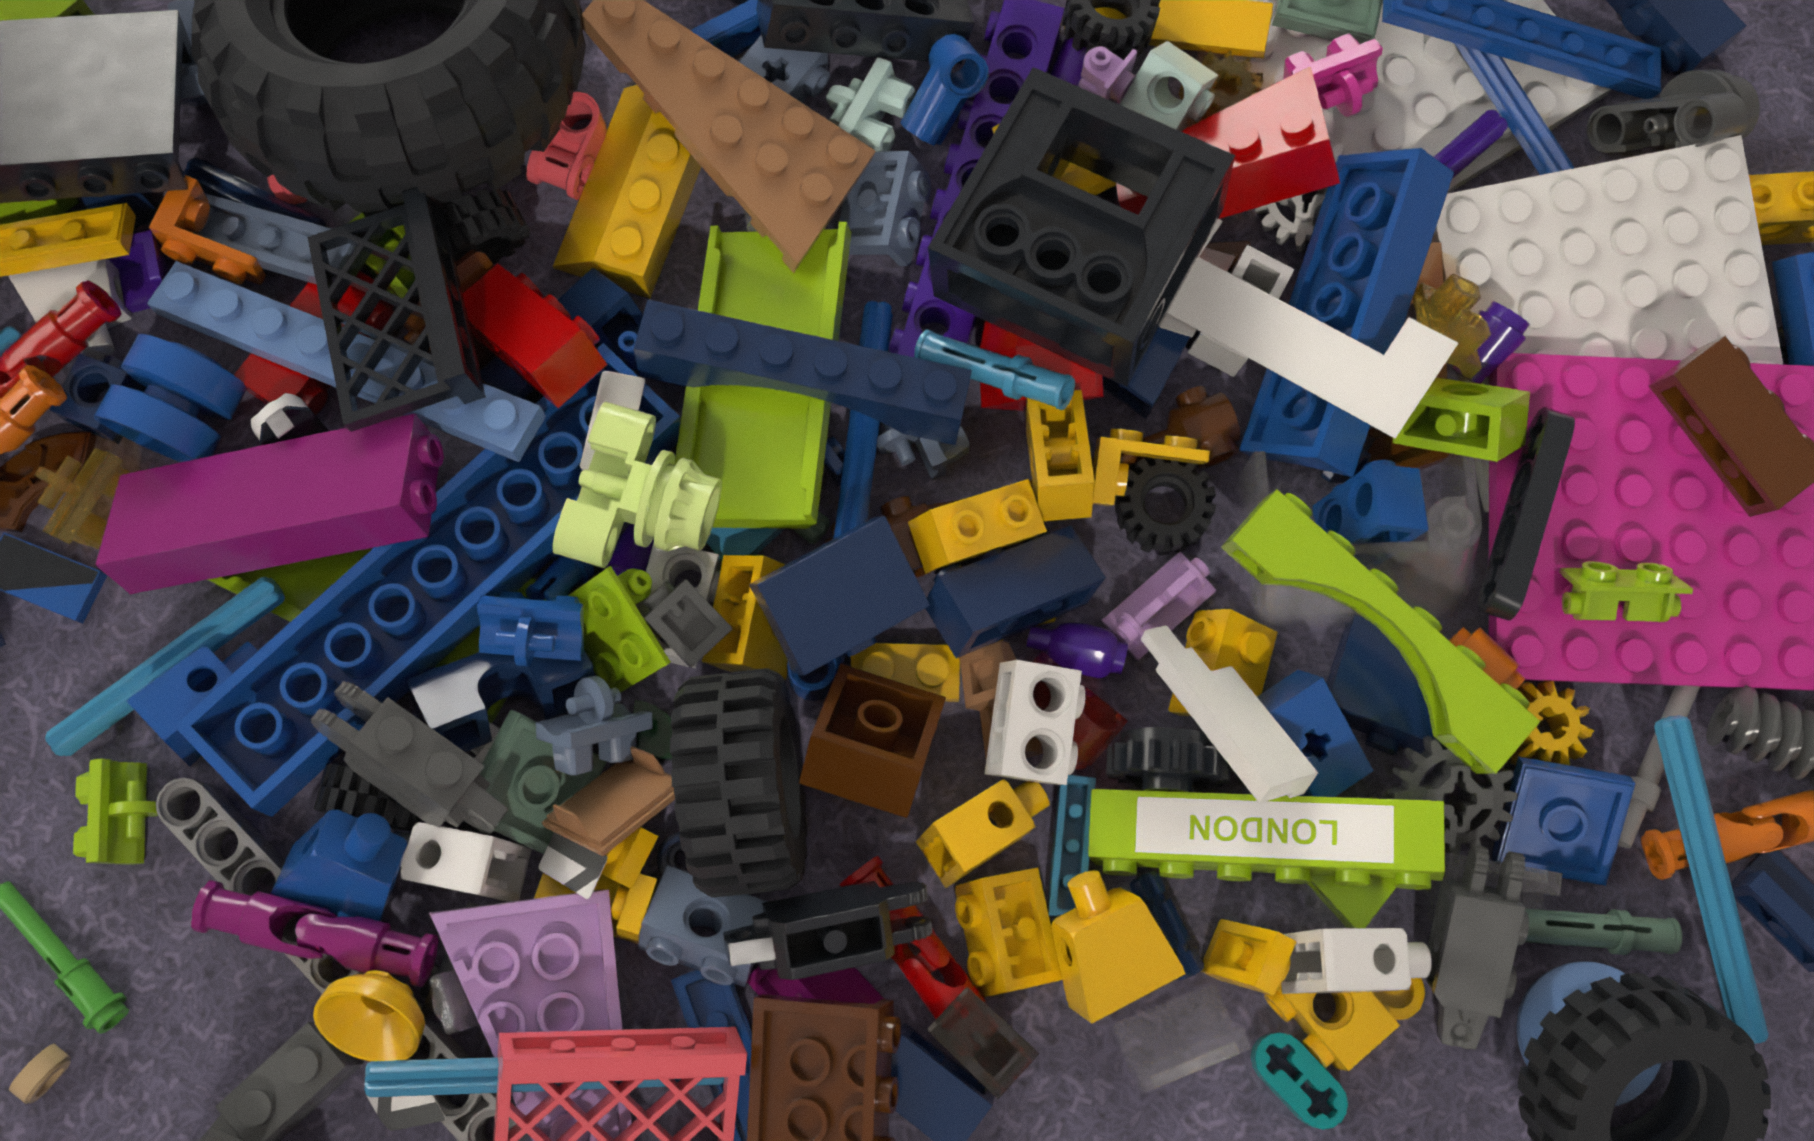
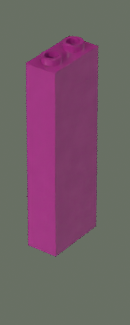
(272, 505)

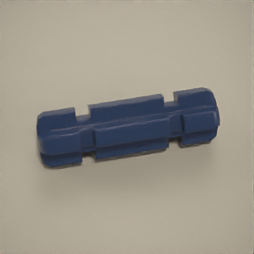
(1150, 890)

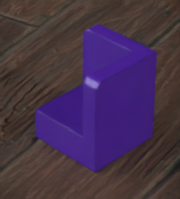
(142, 270)

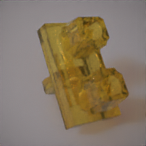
(1450, 314)
(73, 515)

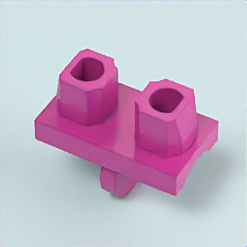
(1343, 74)

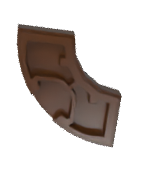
(20, 487)

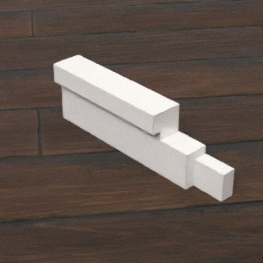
(1232, 720)

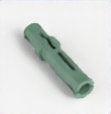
(1614, 931)

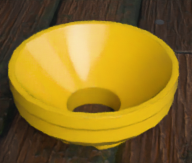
(370, 1017)

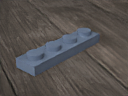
(272, 238)

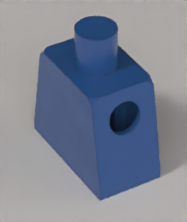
(181, 690)
(344, 865)

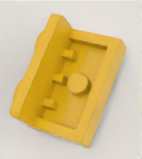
(1226, 640)

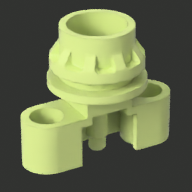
(662, 499)

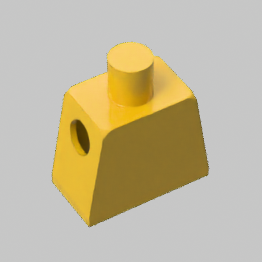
(969, 839)
(1109, 949)

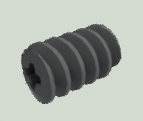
(1766, 728)

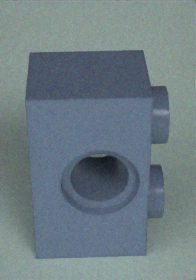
(679, 908)

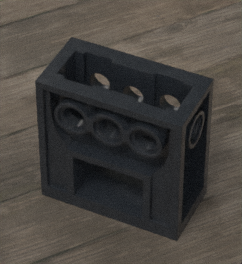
(1061, 259)

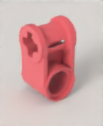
(571, 152)

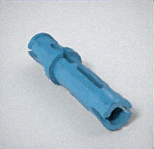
(1013, 375)

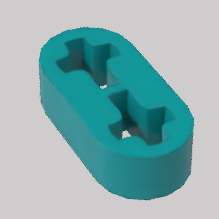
(1289, 1089)

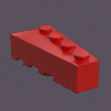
(1276, 145)

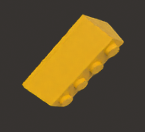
(630, 200)

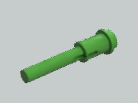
(75, 977)

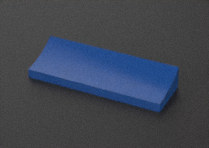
(1360, 282)

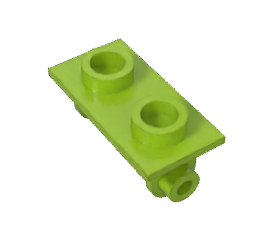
(1646, 592)

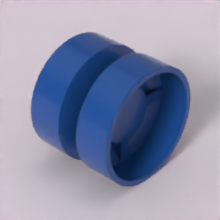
(177, 389)

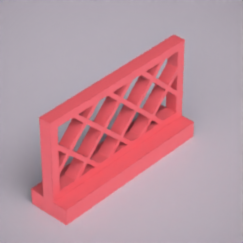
(623, 1057)

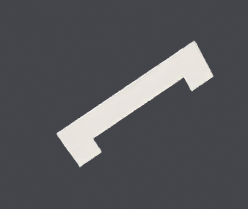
(1310, 353)

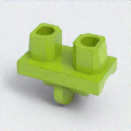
(115, 812)

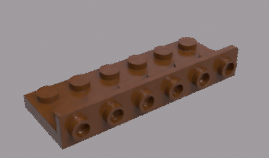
(822, 1069)

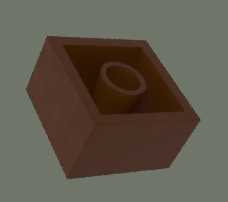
(872, 740)

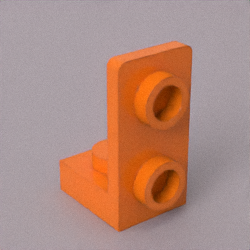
(174, 228)

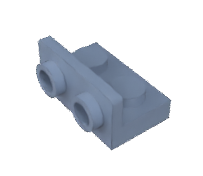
(887, 207)

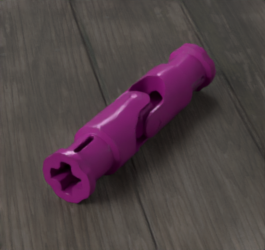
(352, 941)

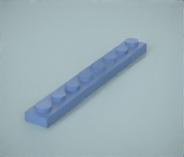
(300, 343)

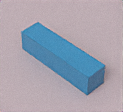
(1069, 841)

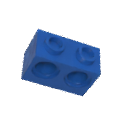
(1375, 505)

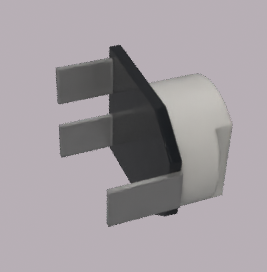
(285, 420)

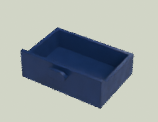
(839, 596)
(1378, 690)

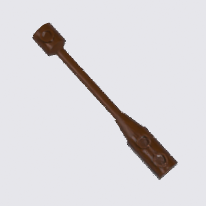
(1197, 417)

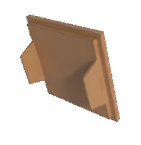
(614, 803)

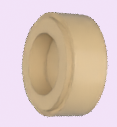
(40, 1074)

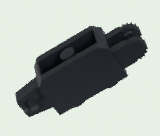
(829, 930)

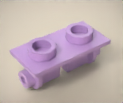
(1107, 73)
(1160, 601)

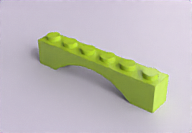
(1465, 706)

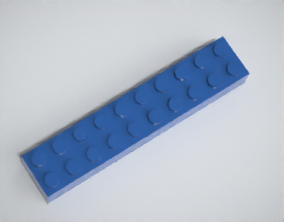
(401, 605)

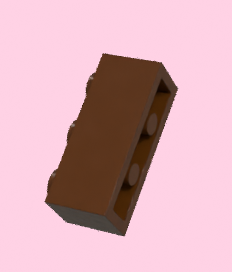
(1738, 426)

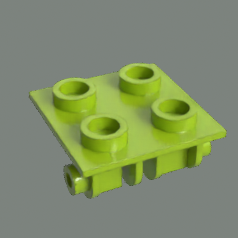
(614, 629)

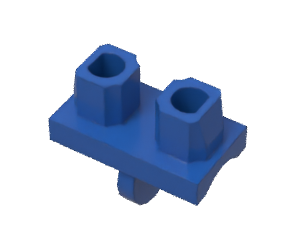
(531, 627)

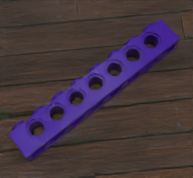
(1020, 28)

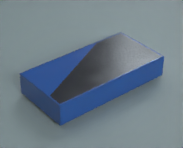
(48, 578)

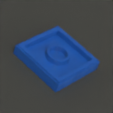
(1565, 819)

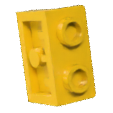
(1007, 932)

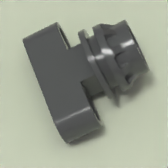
(1689, 111)

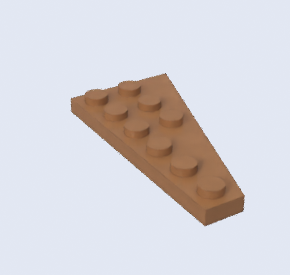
(743, 130)

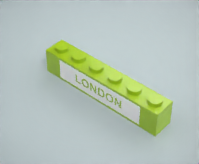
(1280, 836)

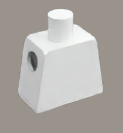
(56, 286)
(464, 862)
(1354, 961)

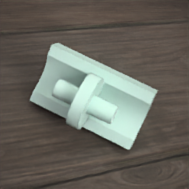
(863, 104)

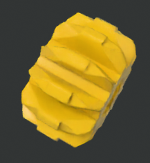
(1564, 722)

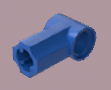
(945, 92)

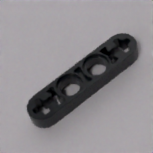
(1526, 514)

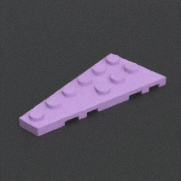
(540, 970)

